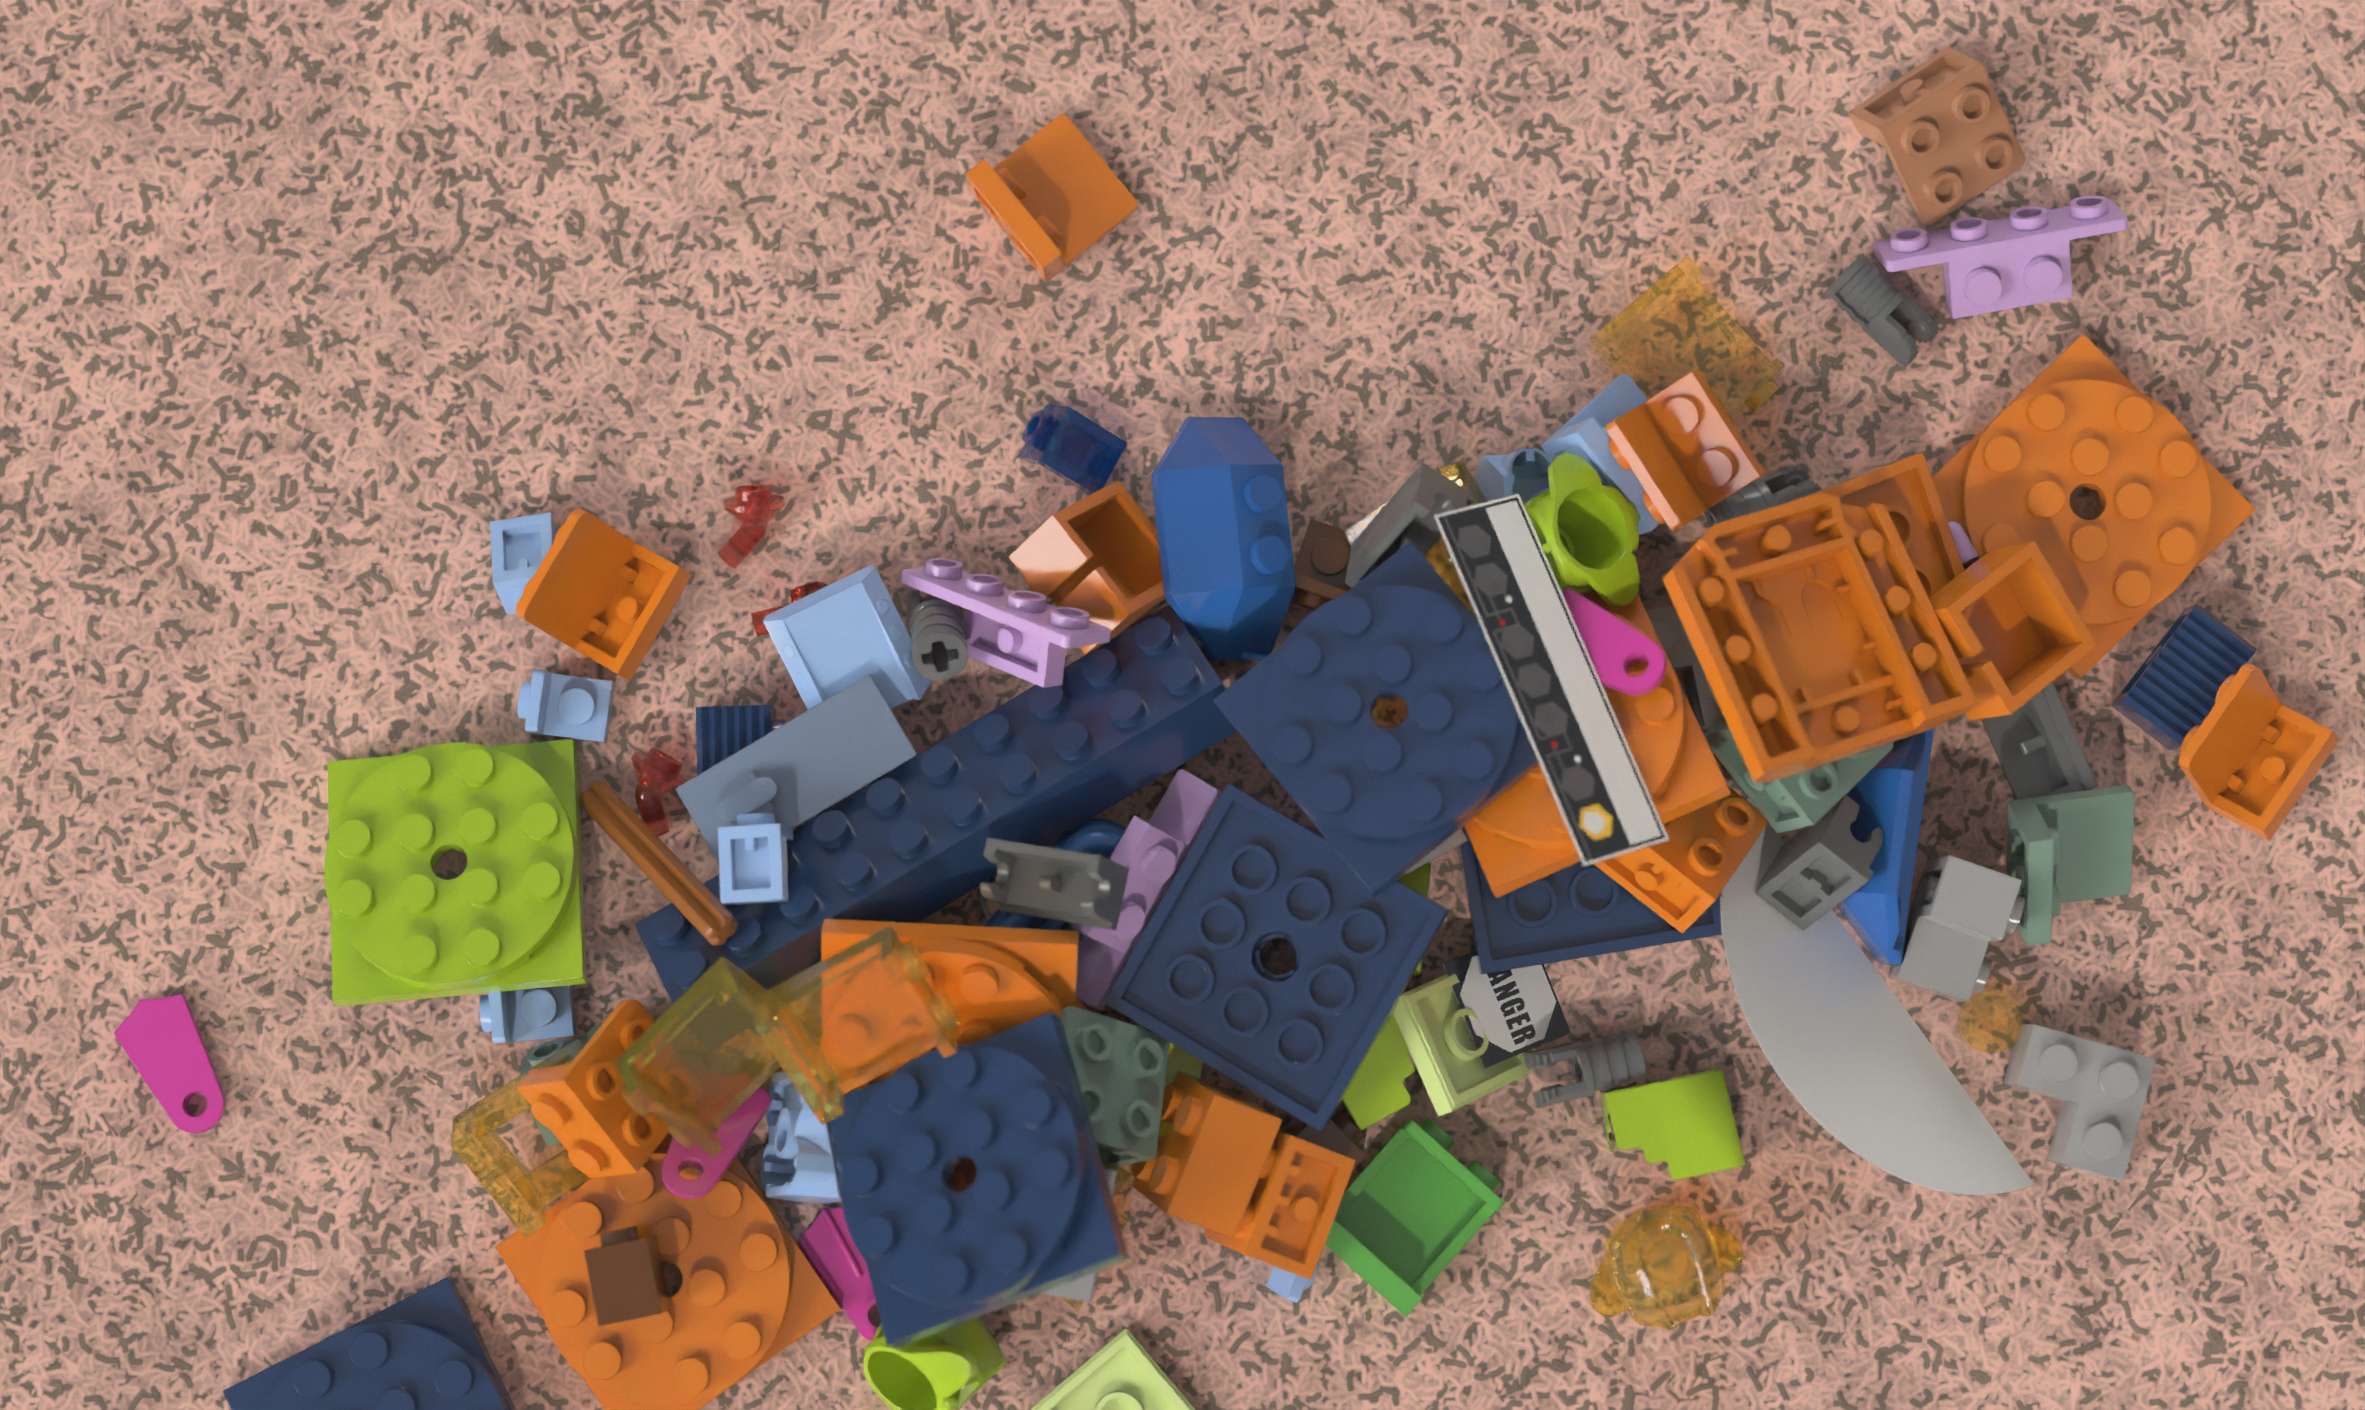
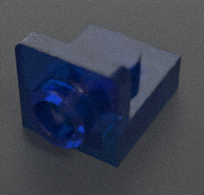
(1071, 447)

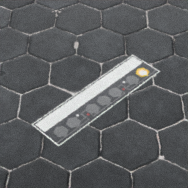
(1551, 679)

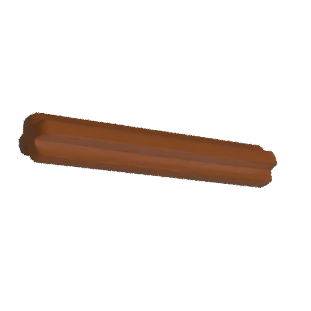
(658, 863)

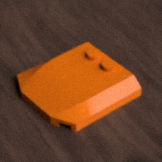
(1815, 634)

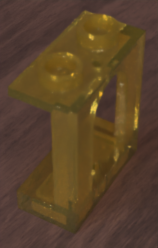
(516, 1191)

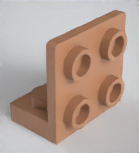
(1942, 133)

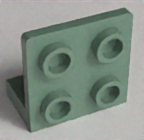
(1799, 798)
(2069, 852)
(1121, 1083)

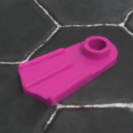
(1616, 647)
(173, 1060)
(733, 1135)
(841, 1267)

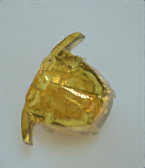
(1664, 1267)

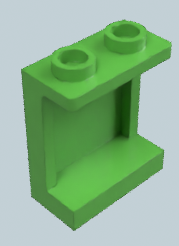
(1411, 1213)

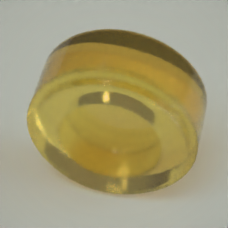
(1989, 1022)

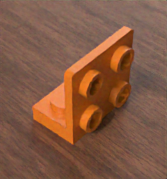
(1052, 196)
(1683, 451)
(1695, 864)
(1291, 1206)

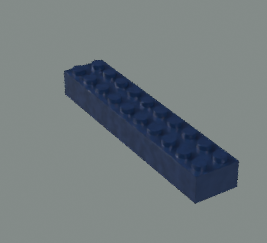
(1008, 777)

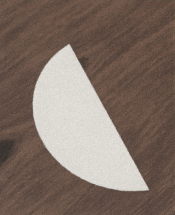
(1853, 1046)

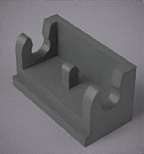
(1406, 519)
(2040, 748)
(1820, 866)
(1055, 884)

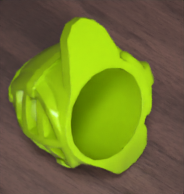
(1587, 531)
(935, 1370)

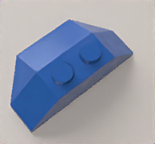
(1224, 537)
(1893, 800)

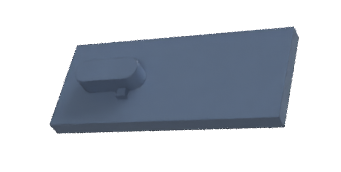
(802, 763)

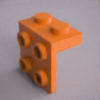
(602, 593)
(2253, 753)
(586, 1103)

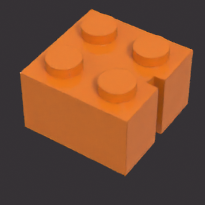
(1098, 560)
(2010, 627)
(1206, 1154)

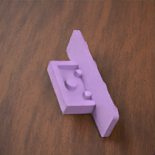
(2003, 259)
(1007, 626)
(1153, 857)

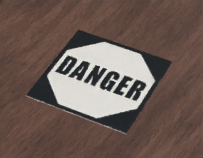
(1512, 1006)

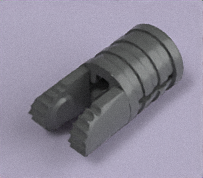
(1882, 310)
(1763, 493)
(936, 636)
(1595, 1064)

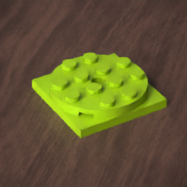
(495, 927)

